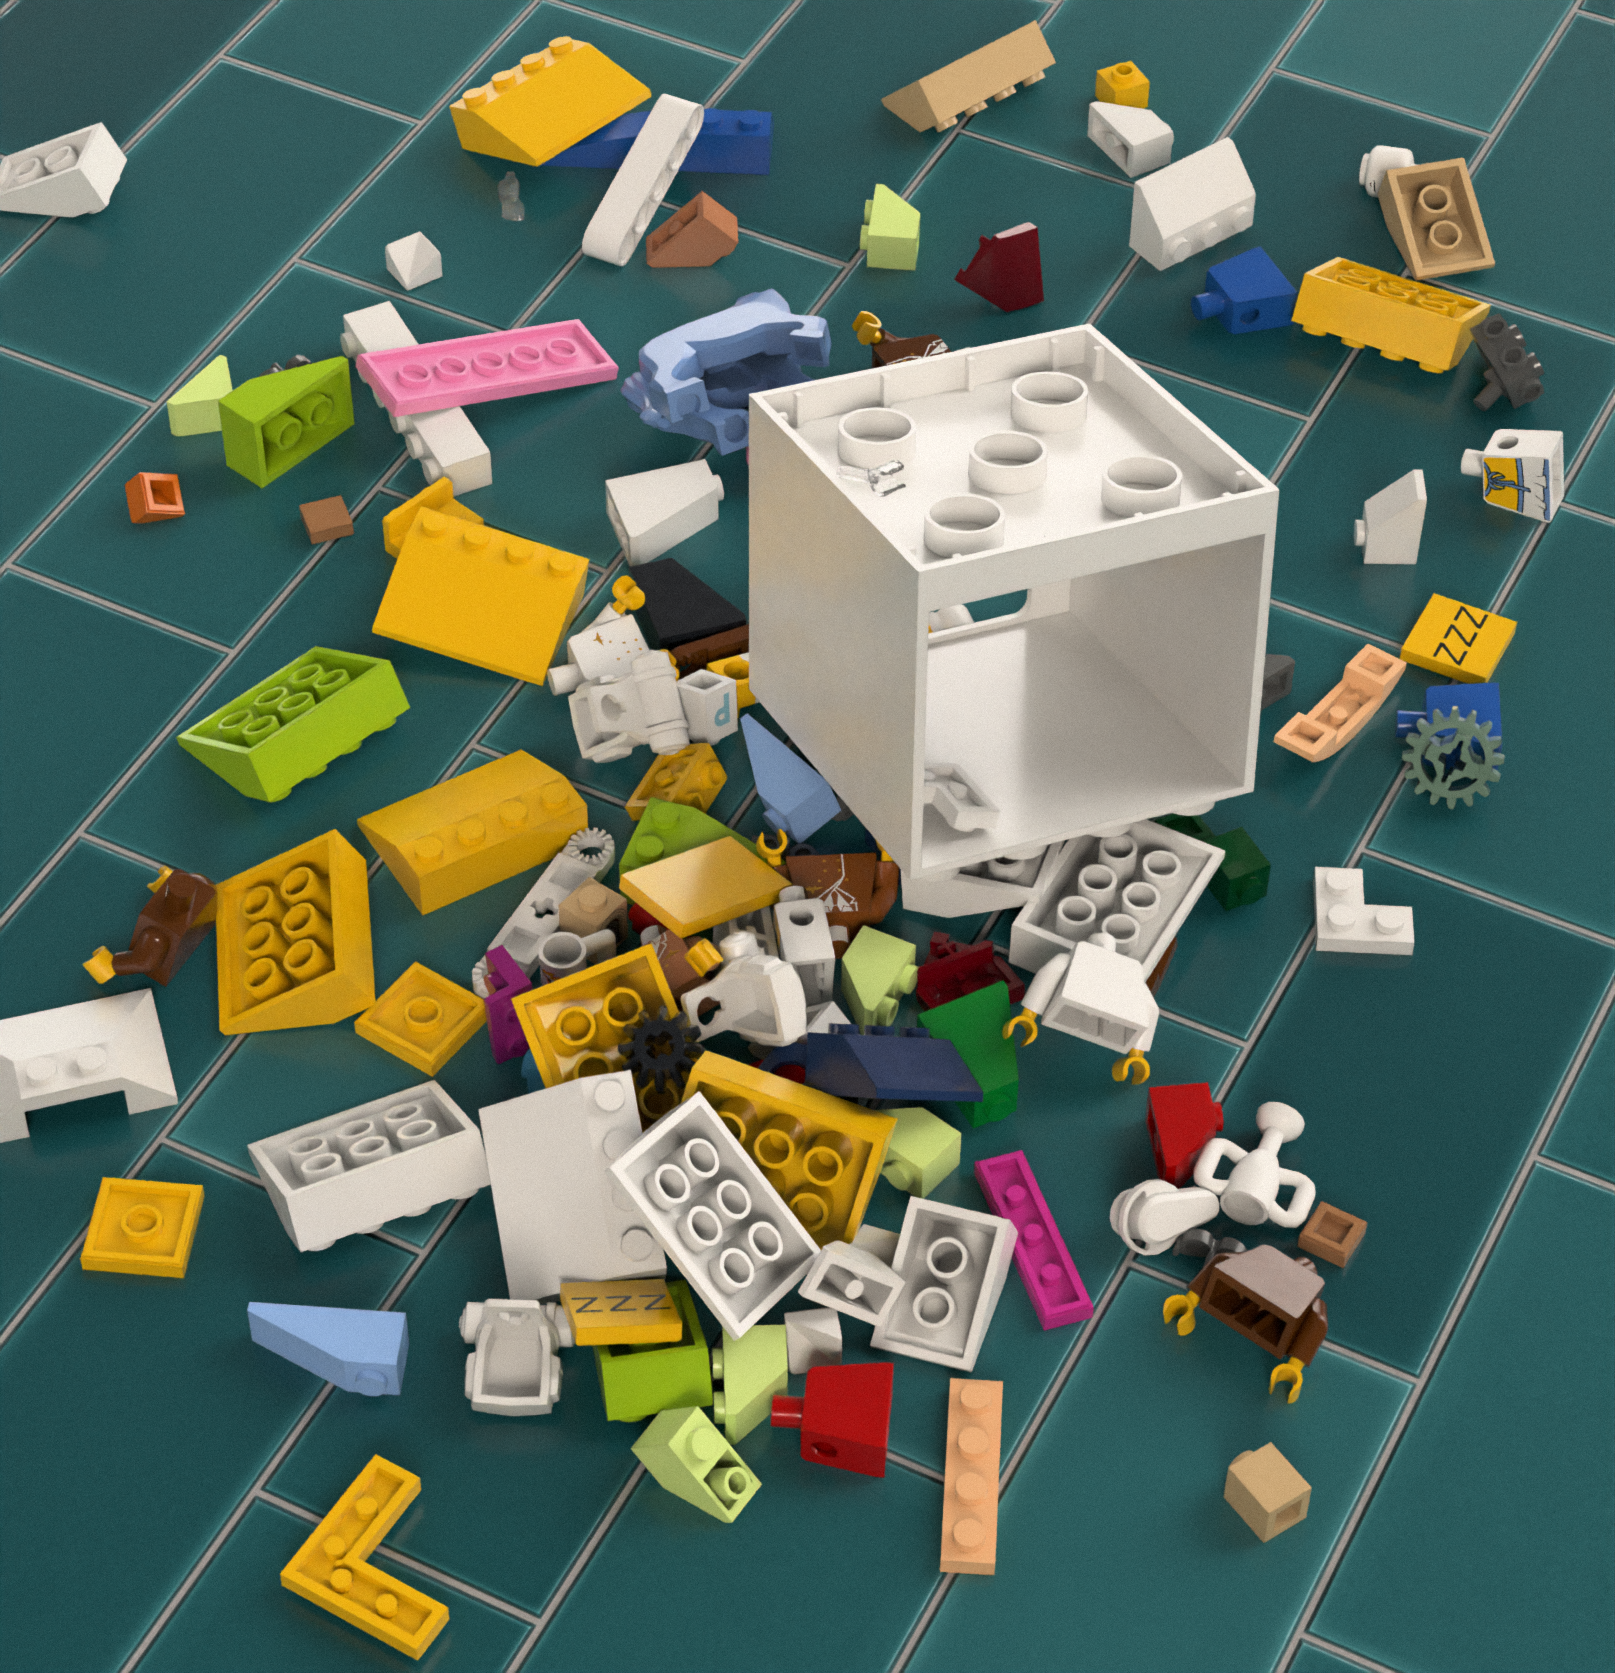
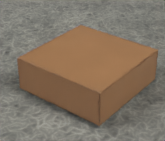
(326, 519)
(1332, 1234)

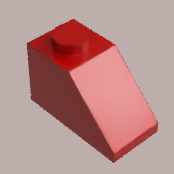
(1179, 1125)

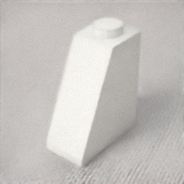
(662, 508)

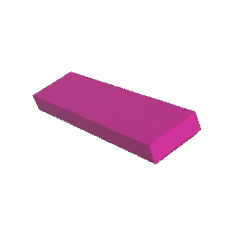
(1039, 1247)

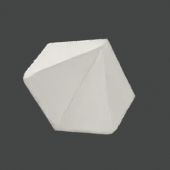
(413, 261)
(812, 1339)

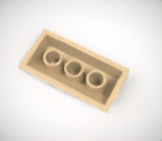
(973, 79)

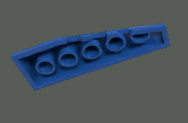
(725, 144)

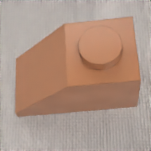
(693, 235)

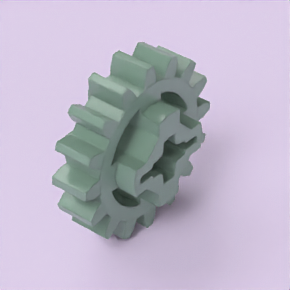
(1472, 763)

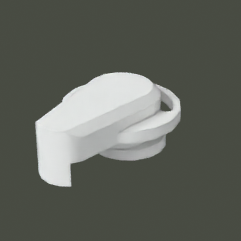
(1160, 1214)

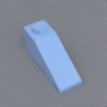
(790, 789)
(344, 1346)

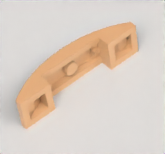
(1345, 708)

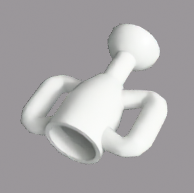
(1255, 1180)

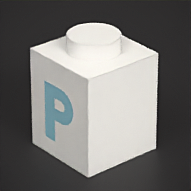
(708, 706)

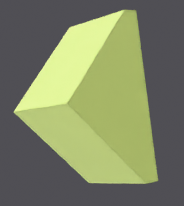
(195, 405)

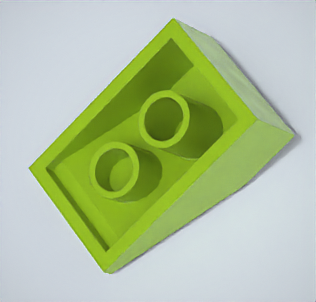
(285, 418)
(671, 830)
(657, 1376)

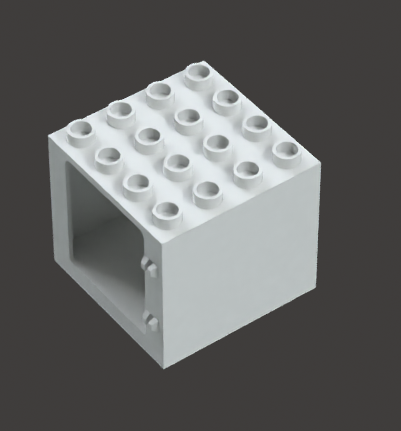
(1023, 469)

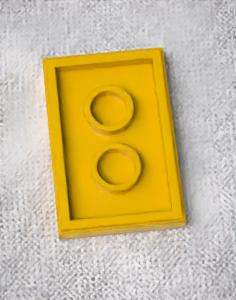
(704, 886)

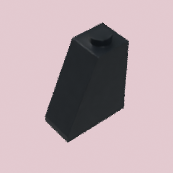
(680, 606)

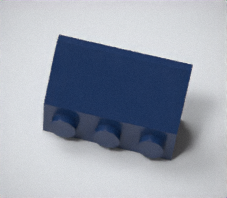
(887, 1065)

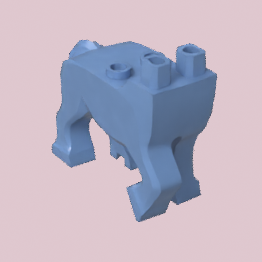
(703, 371)

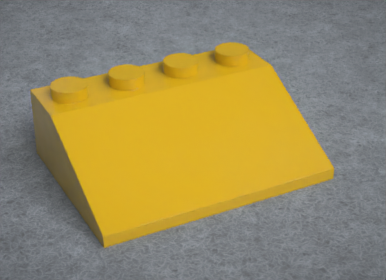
(545, 103)
(1388, 313)
(481, 596)
(476, 829)
(295, 939)
(581, 1021)
(805, 1142)

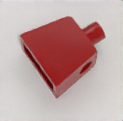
(842, 1416)

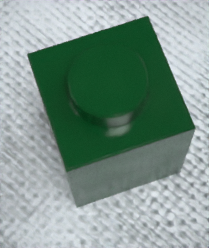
(1242, 873)

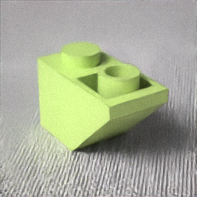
(891, 232)
(876, 976)
(920, 1151)
(751, 1373)
(696, 1462)

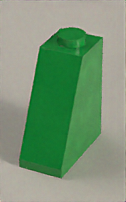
(975, 1030)

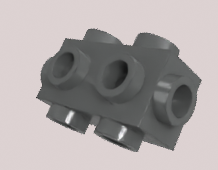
(1510, 369)

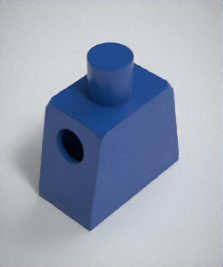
(1246, 294)
(1468, 697)

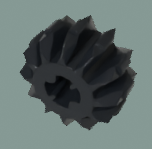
(658, 1033)

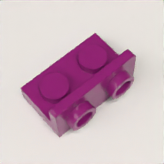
(504, 982)

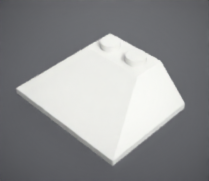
(82, 1055)

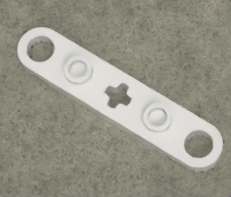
(564, 874)

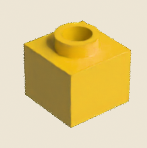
(1122, 85)

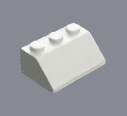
(1191, 205)

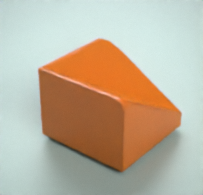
(154, 497)

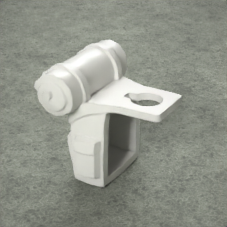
(630, 711)
(756, 995)
(514, 1355)

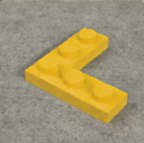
(334, 1571)

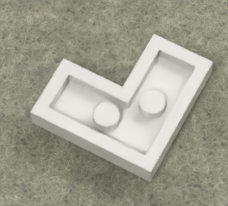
(958, 797)
(1351, 926)

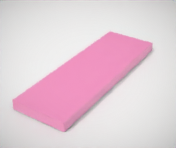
(486, 367)

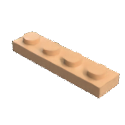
(971, 1477)

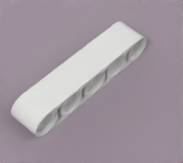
(643, 180)

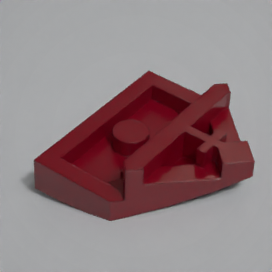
(1007, 269)
(962, 969)

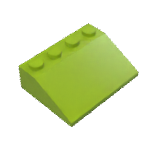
(297, 721)

